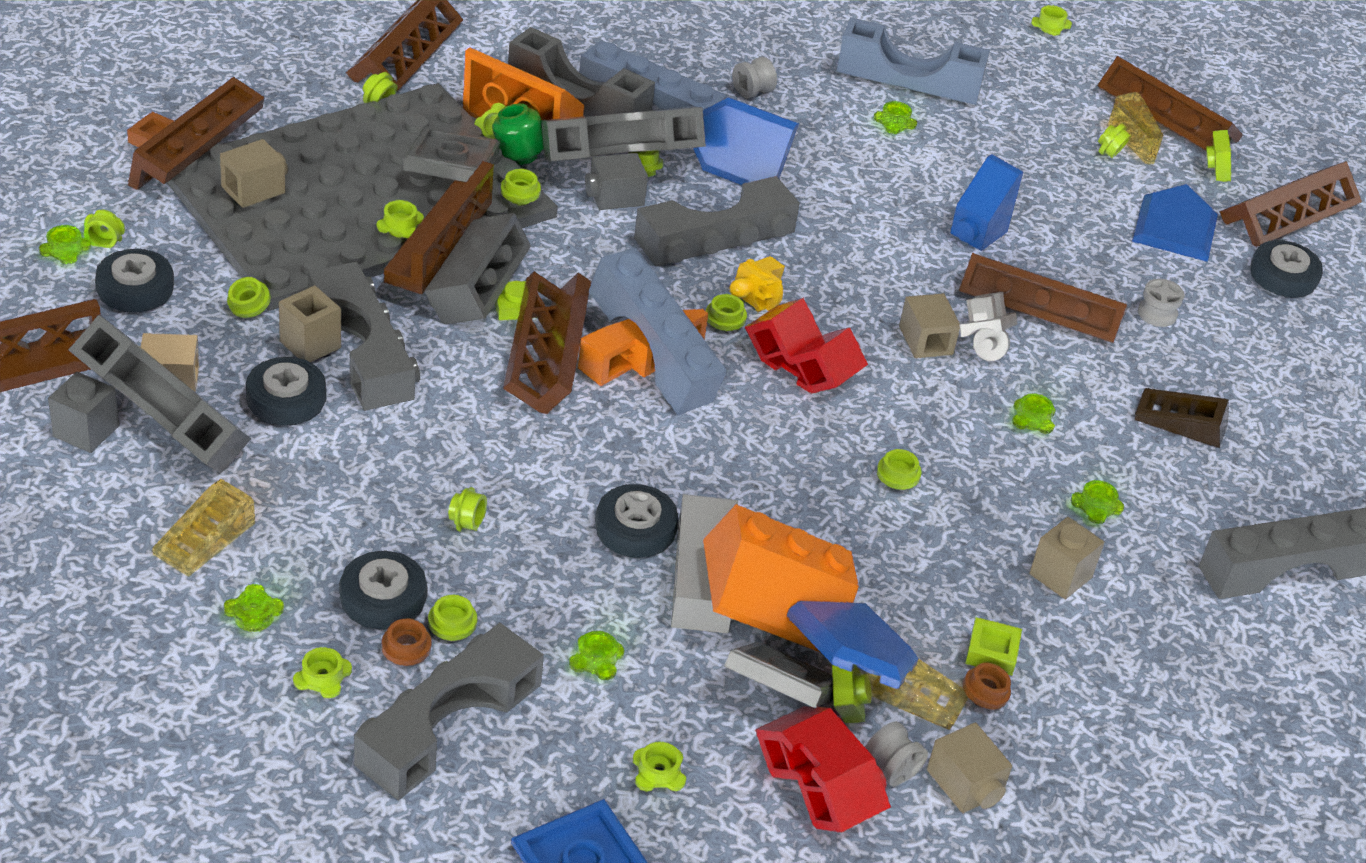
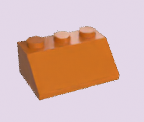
(493, 82)
(767, 567)

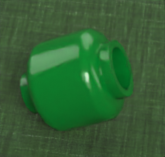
(519, 133)

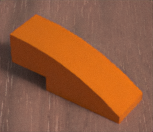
(624, 347)

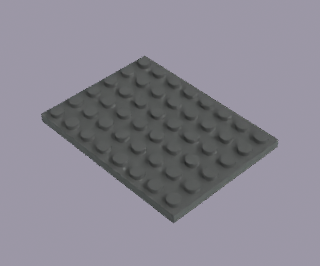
(336, 190)

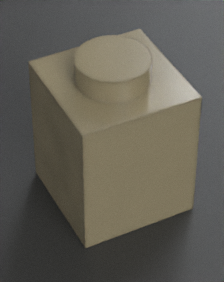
(253, 173)
(310, 324)
(929, 325)
(1066, 557)
(969, 768)

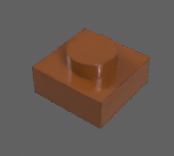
(147, 128)

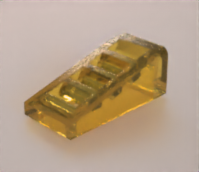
(1140, 124)
(220, 502)
(915, 702)

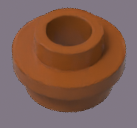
(406, 632)
(987, 686)

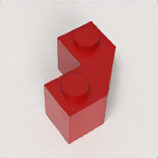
(793, 341)
(830, 764)

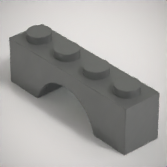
(546, 59)
(623, 133)
(677, 233)
(380, 366)
(160, 394)
(1251, 556)
(490, 673)

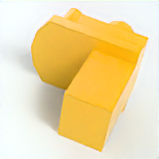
(759, 283)

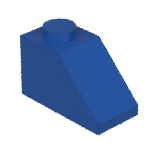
(987, 203)

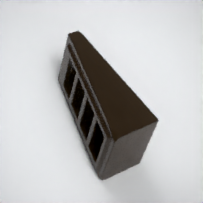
(1197, 416)

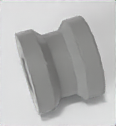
(754, 77)
(1161, 302)
(896, 753)

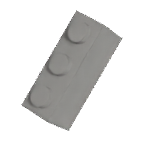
(691, 592)

